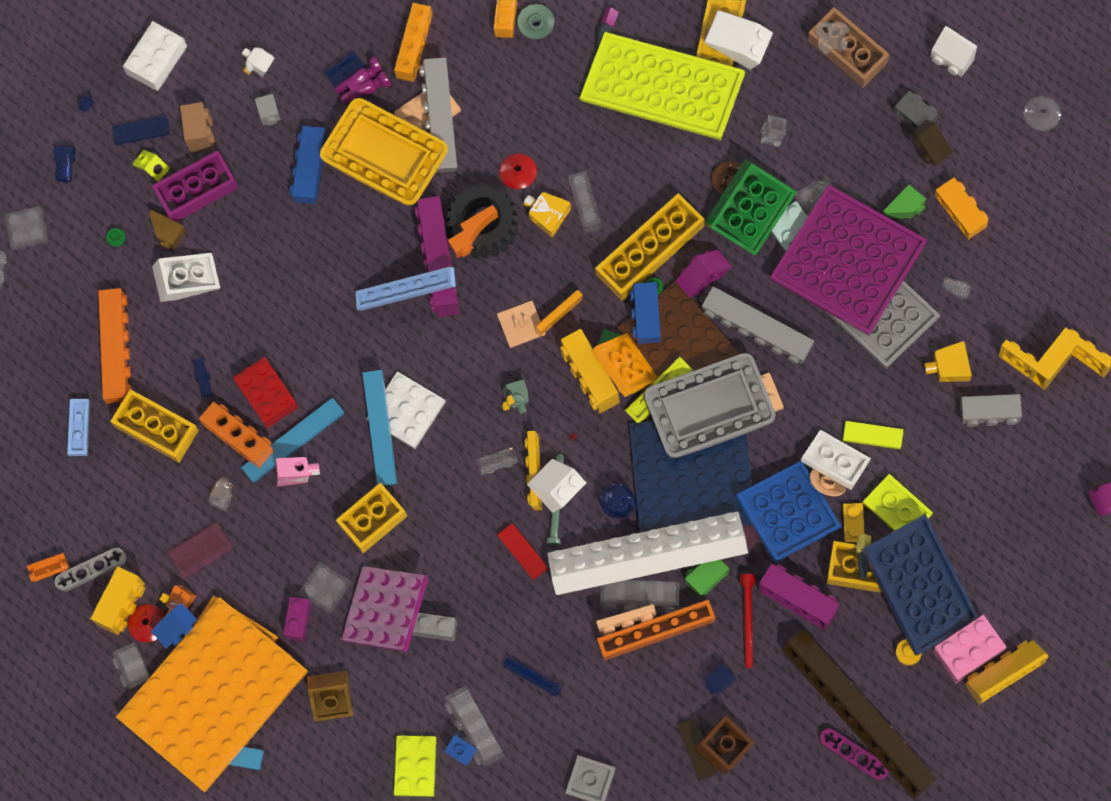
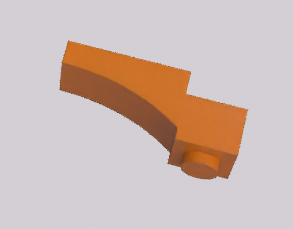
(462, 243)

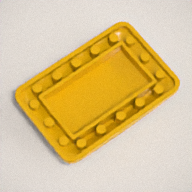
(383, 151)

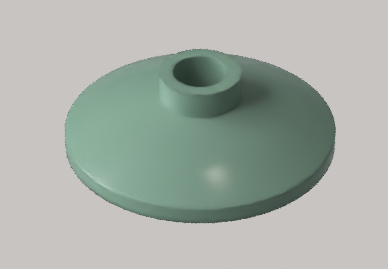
(532, 14)

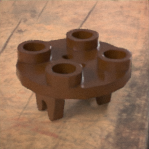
(724, 170)

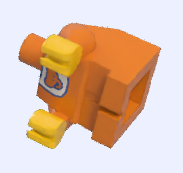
(177, 596)

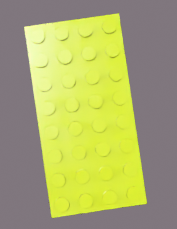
(662, 85)

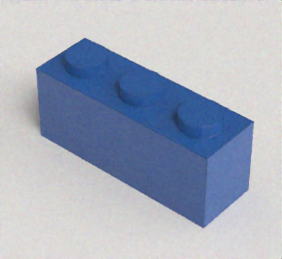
(646, 313)

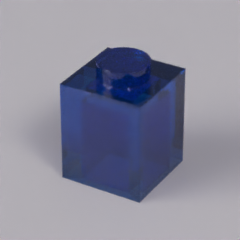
(719, 680)

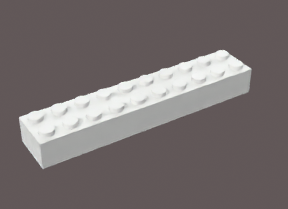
(647, 553)

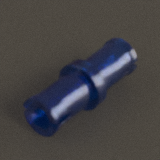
(202, 377)

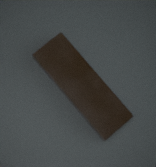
(691, 736)

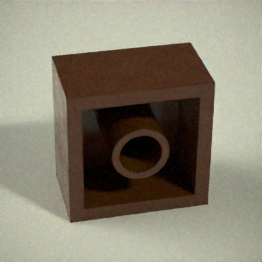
(724, 745)

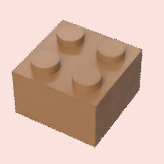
(197, 127)

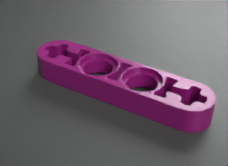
(855, 752)

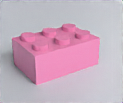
(969, 649)

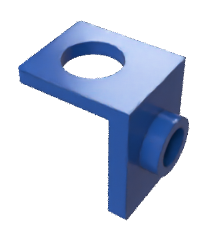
(460, 749)

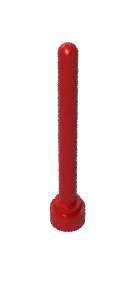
(748, 582)

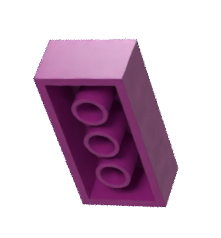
(195, 186)
(799, 597)

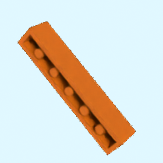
(113, 345)
(656, 630)

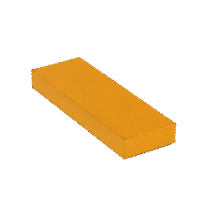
(558, 313)

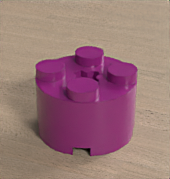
(1101, 499)

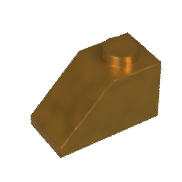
(167, 231)

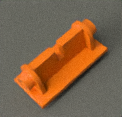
(47, 567)

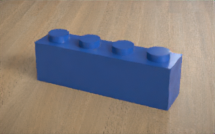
(309, 165)

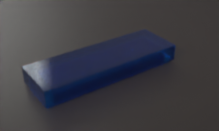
(141, 130)

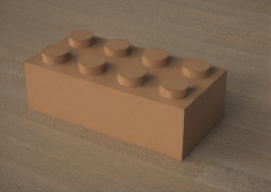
(863, 55)

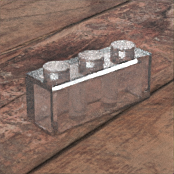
(584, 202)

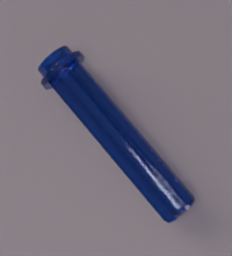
(533, 677)

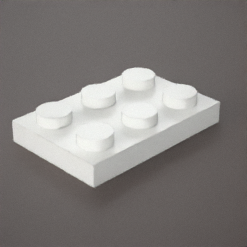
(835, 459)

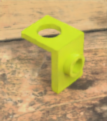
(147, 162)

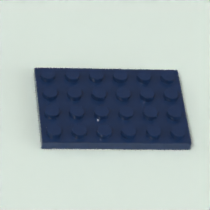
(920, 584)

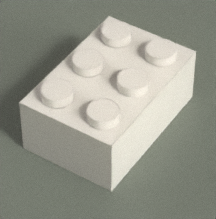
(155, 56)

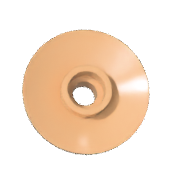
(825, 484)

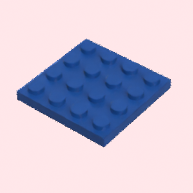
(787, 512)

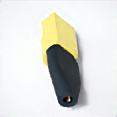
(863, 541)

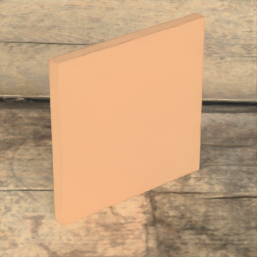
(520, 323)

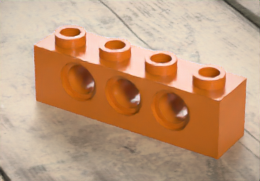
(256, 454)

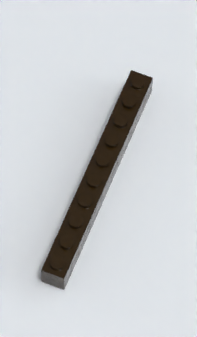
(858, 714)

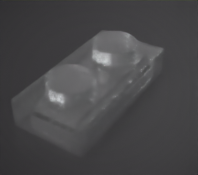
(497, 461)

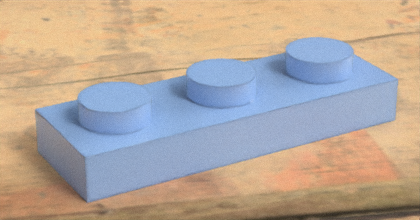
(78, 427)

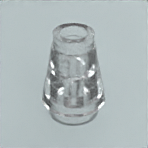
(956, 287)

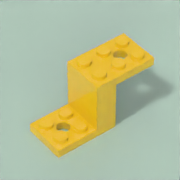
(1055, 358)

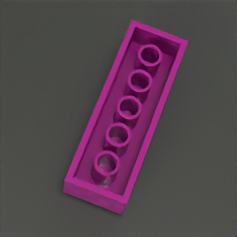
(436, 252)

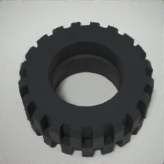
(482, 197)

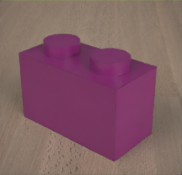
(297, 619)

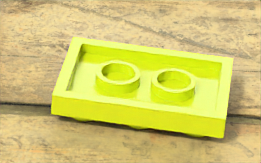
(895, 504)
(415, 766)

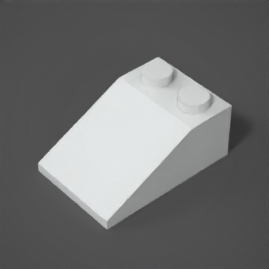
(738, 39)
(185, 276)

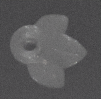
(834, 38)

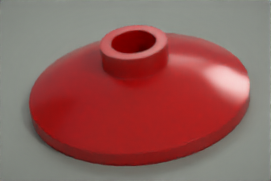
(519, 179)
(135, 622)

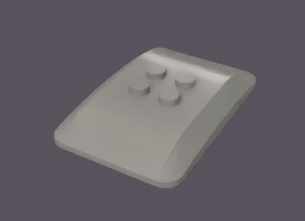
(710, 405)

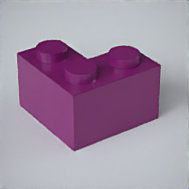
(702, 271)

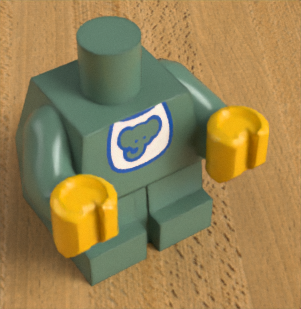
(516, 396)

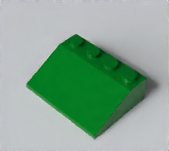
(750, 207)

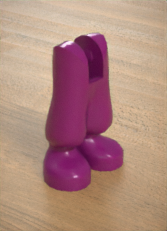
(361, 82)

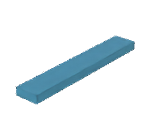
(380, 427)
(296, 438)

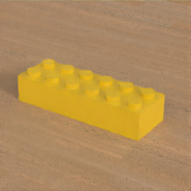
(650, 246)

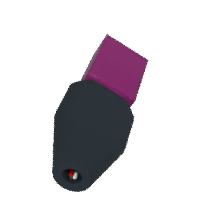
(607, 23)

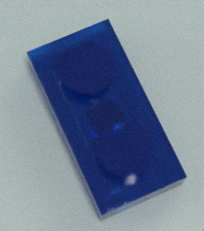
(344, 69)

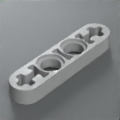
(89, 567)

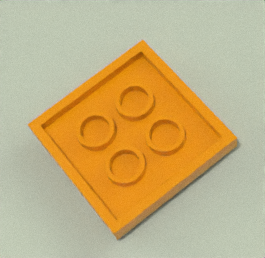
(625, 364)

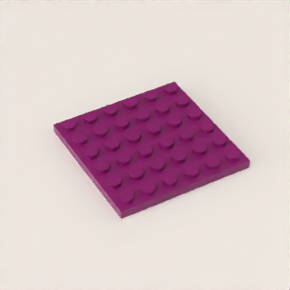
(848, 260)

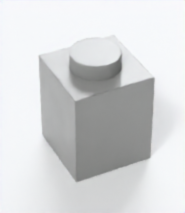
(267, 109)

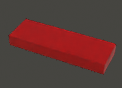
(522, 551)

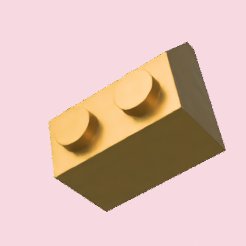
(330, 696)

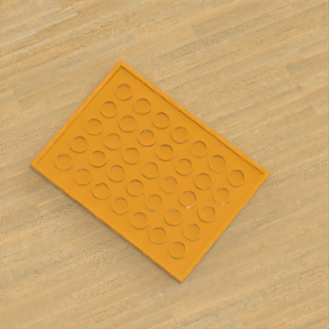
(212, 694)

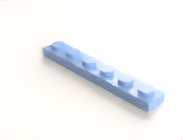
(405, 288)

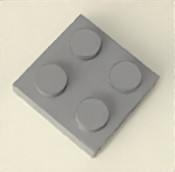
(590, 780)

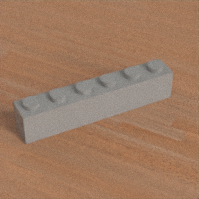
(439, 108)
(757, 325)

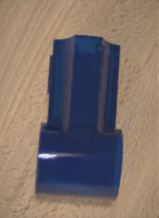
(64, 161)

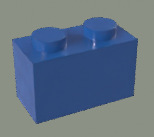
(173, 625)

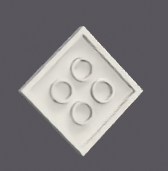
(410, 409)

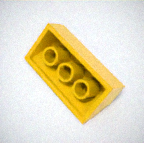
(1006, 672)

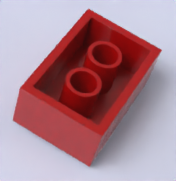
(265, 392)

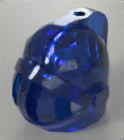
(617, 501)

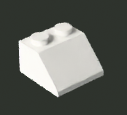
(953, 52)
(556, 484)

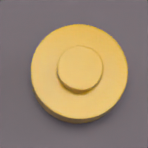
(905, 654)

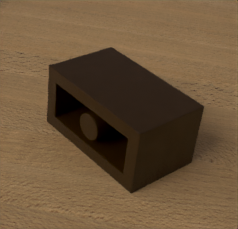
(930, 143)

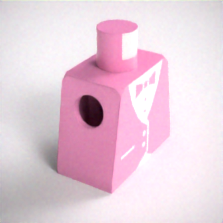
(287, 471)

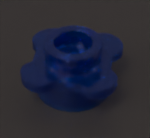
(85, 103)

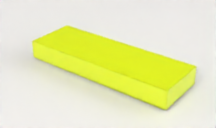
(873, 435)

